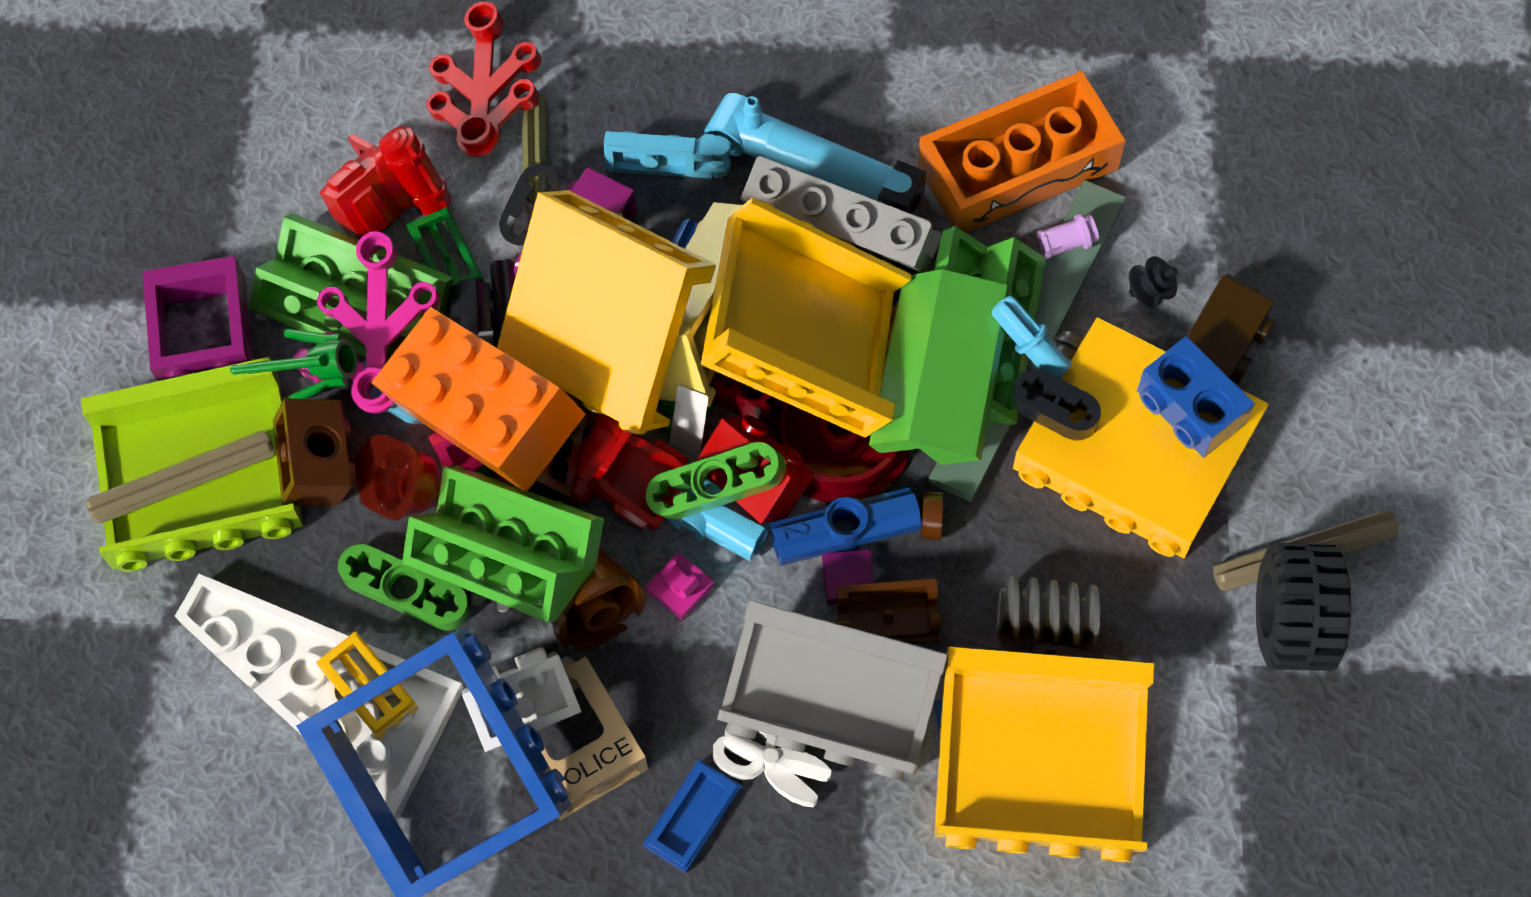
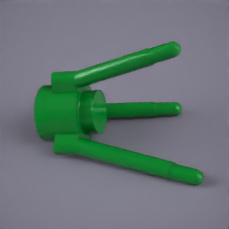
(331, 360)

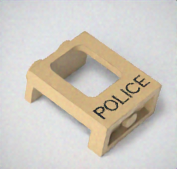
(606, 761)

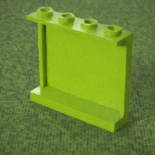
(170, 422)

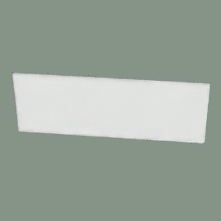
(688, 420)

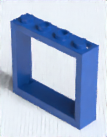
(368, 808)

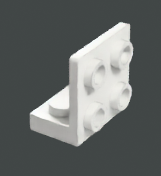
(541, 694)

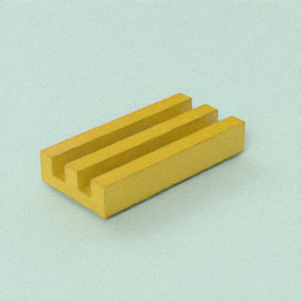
(391, 716)

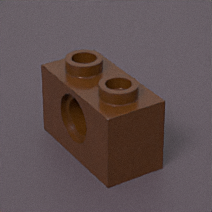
(302, 475)

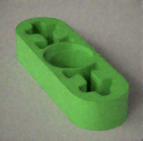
(744, 457)
(378, 561)

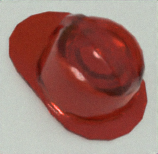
(395, 478)

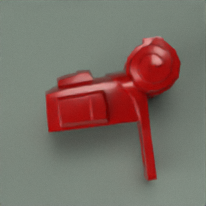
(384, 183)
(619, 469)

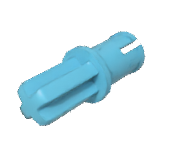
(1030, 337)

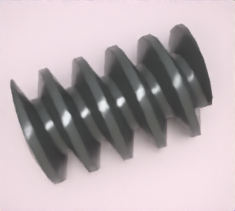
(1049, 610)

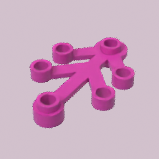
(377, 331)

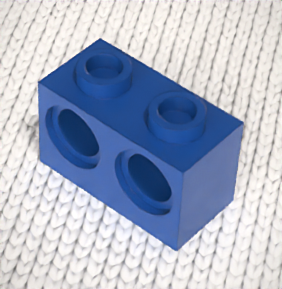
(1203, 391)

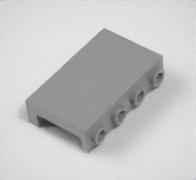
(846, 215)
(831, 689)

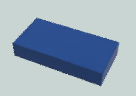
(692, 816)

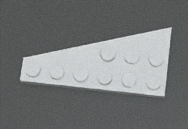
(277, 659)

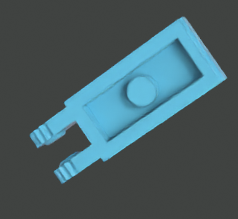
(667, 154)

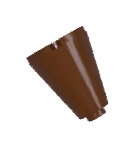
(600, 606)

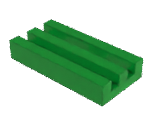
(430, 223)

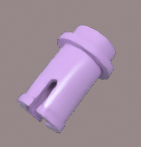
(1068, 236)

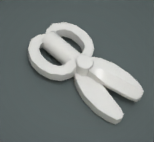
(777, 763)

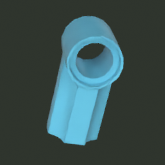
(726, 525)

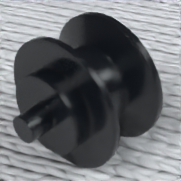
(1153, 282)

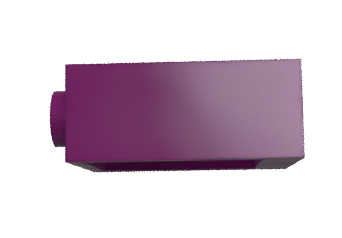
(192, 283)

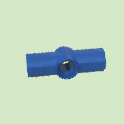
(875, 519)

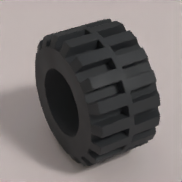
(1303, 606)

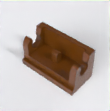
(892, 609)

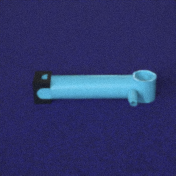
(765, 136)

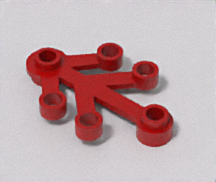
(486, 26)

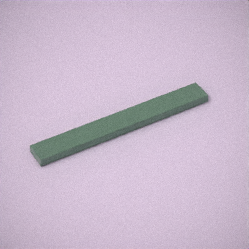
(1060, 286)

